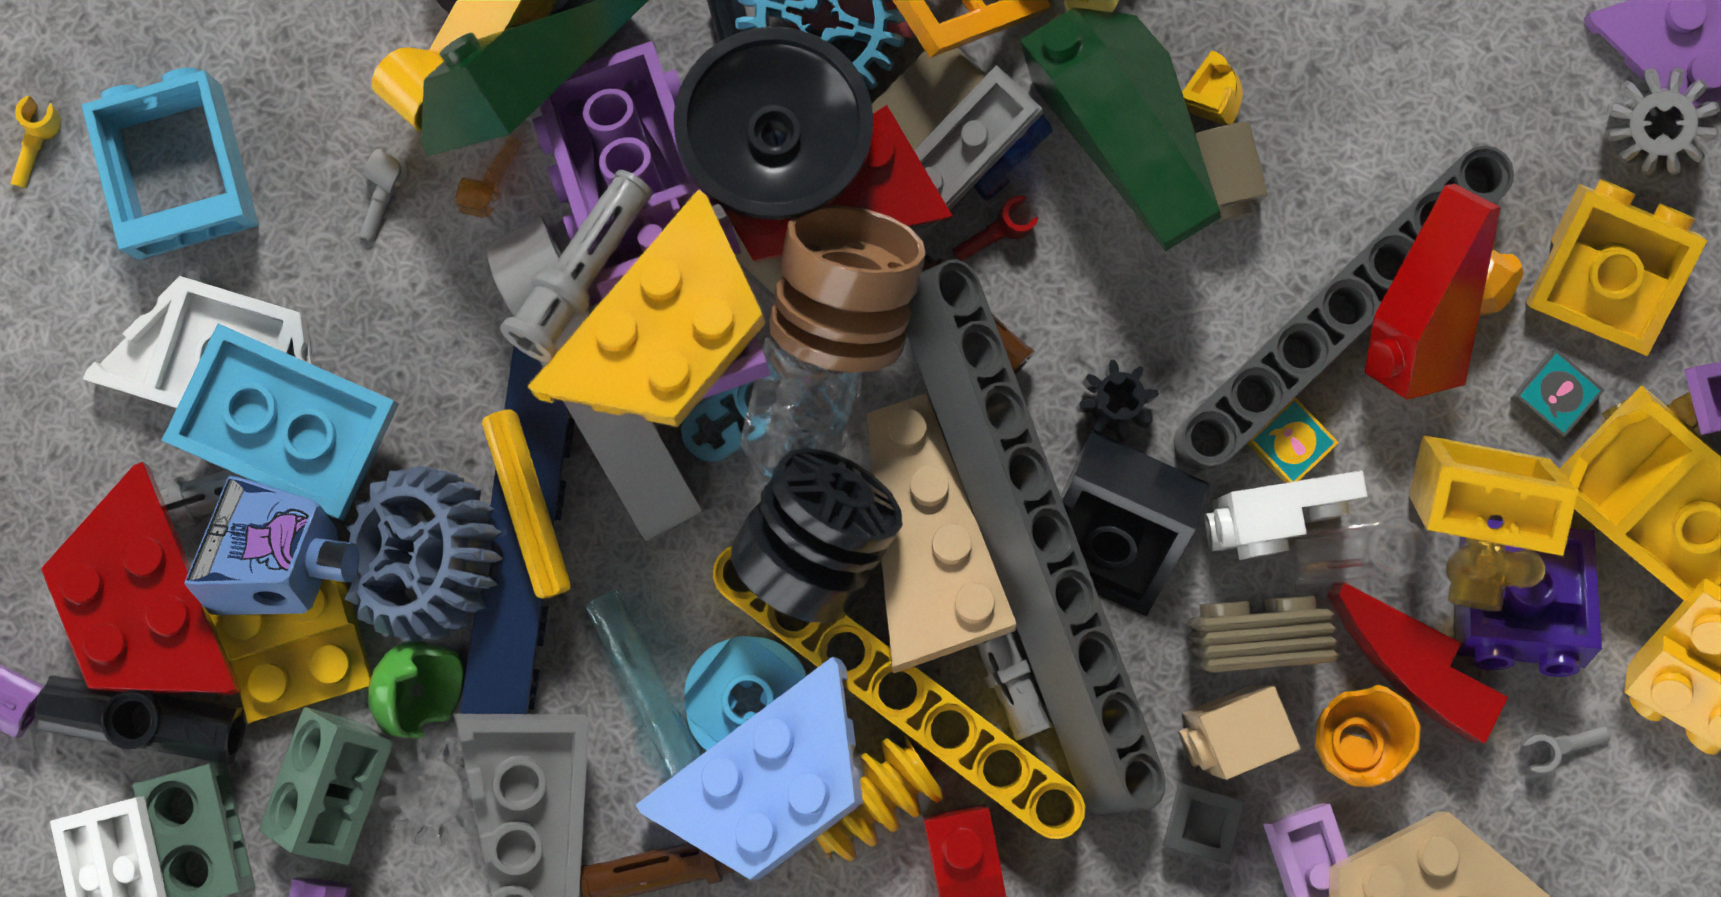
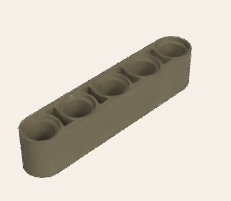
(919, 104)

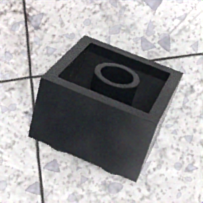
(1130, 519)

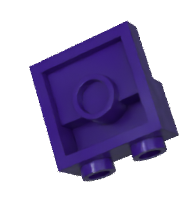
(1542, 623)

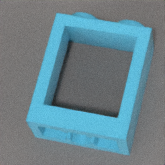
(185, 224)

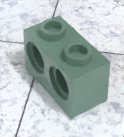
(325, 786)
(211, 832)

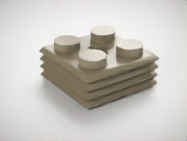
(1282, 635)

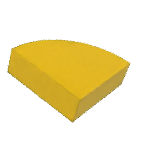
(1214, 91)

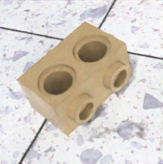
(1238, 732)

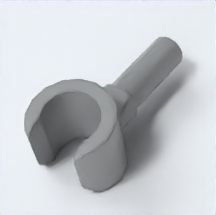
(383, 170)
(1565, 745)

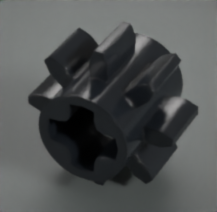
(1135, 401)

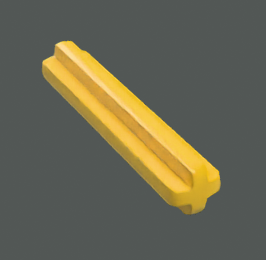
(526, 504)

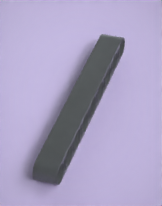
(1032, 543)

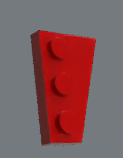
(889, 184)

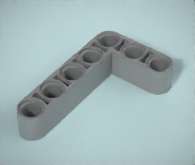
(624, 445)

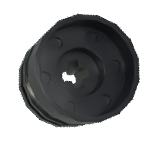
(815, 535)

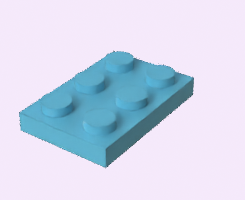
(280, 421)

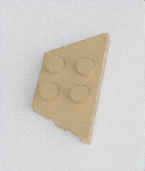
(1430, 860)

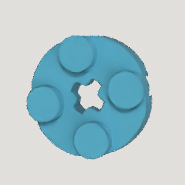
(724, 666)

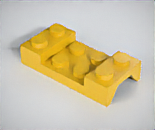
(1653, 491)

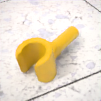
(33, 138)

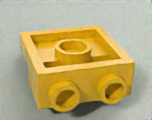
(1616, 266)
(296, 658)
(1681, 669)

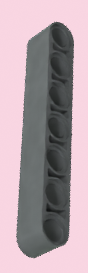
(1318, 328)

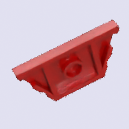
(128, 602)

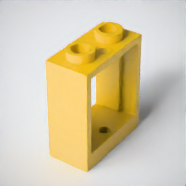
(1465, 484)

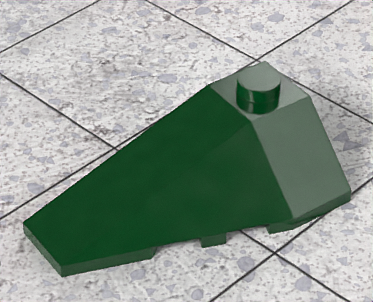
(502, 78)
(1128, 114)

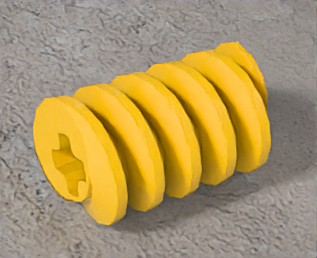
(883, 790)

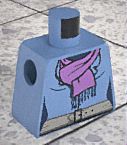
(267, 552)

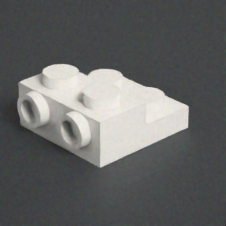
(1266, 517)

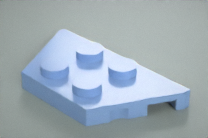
(769, 780)

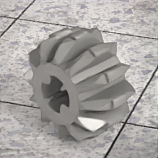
(1660, 142)

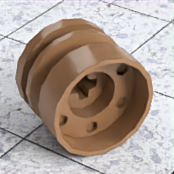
(846, 288)

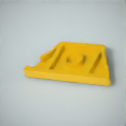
(661, 328)

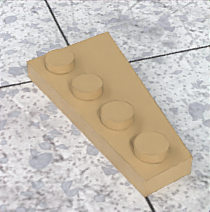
(937, 568)

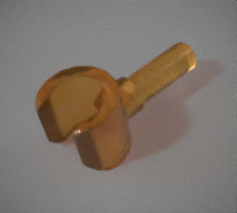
(475, 194)

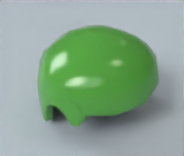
(394, 677)

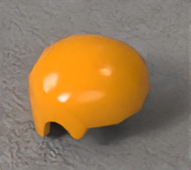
(1387, 720)

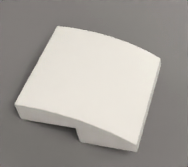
(109, 852)

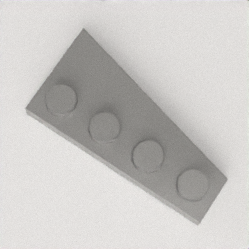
(527, 799)

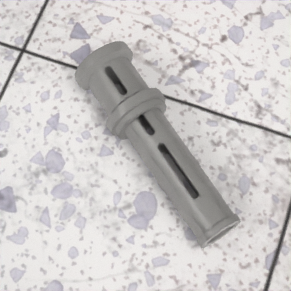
(568, 295)

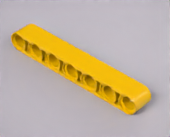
(916, 719)

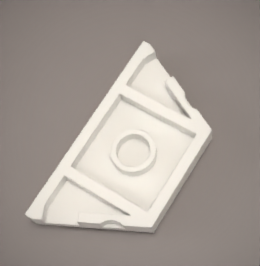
(170, 340)

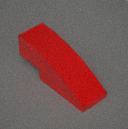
(1418, 663)

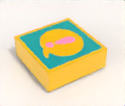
(1292, 442)

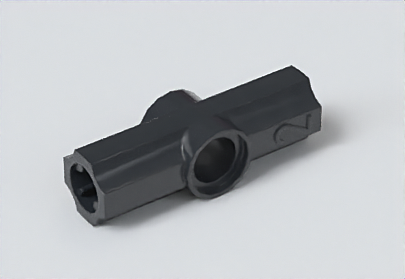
(176, 726)

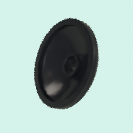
(767, 84)

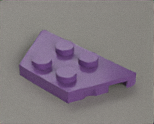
(1666, 37)

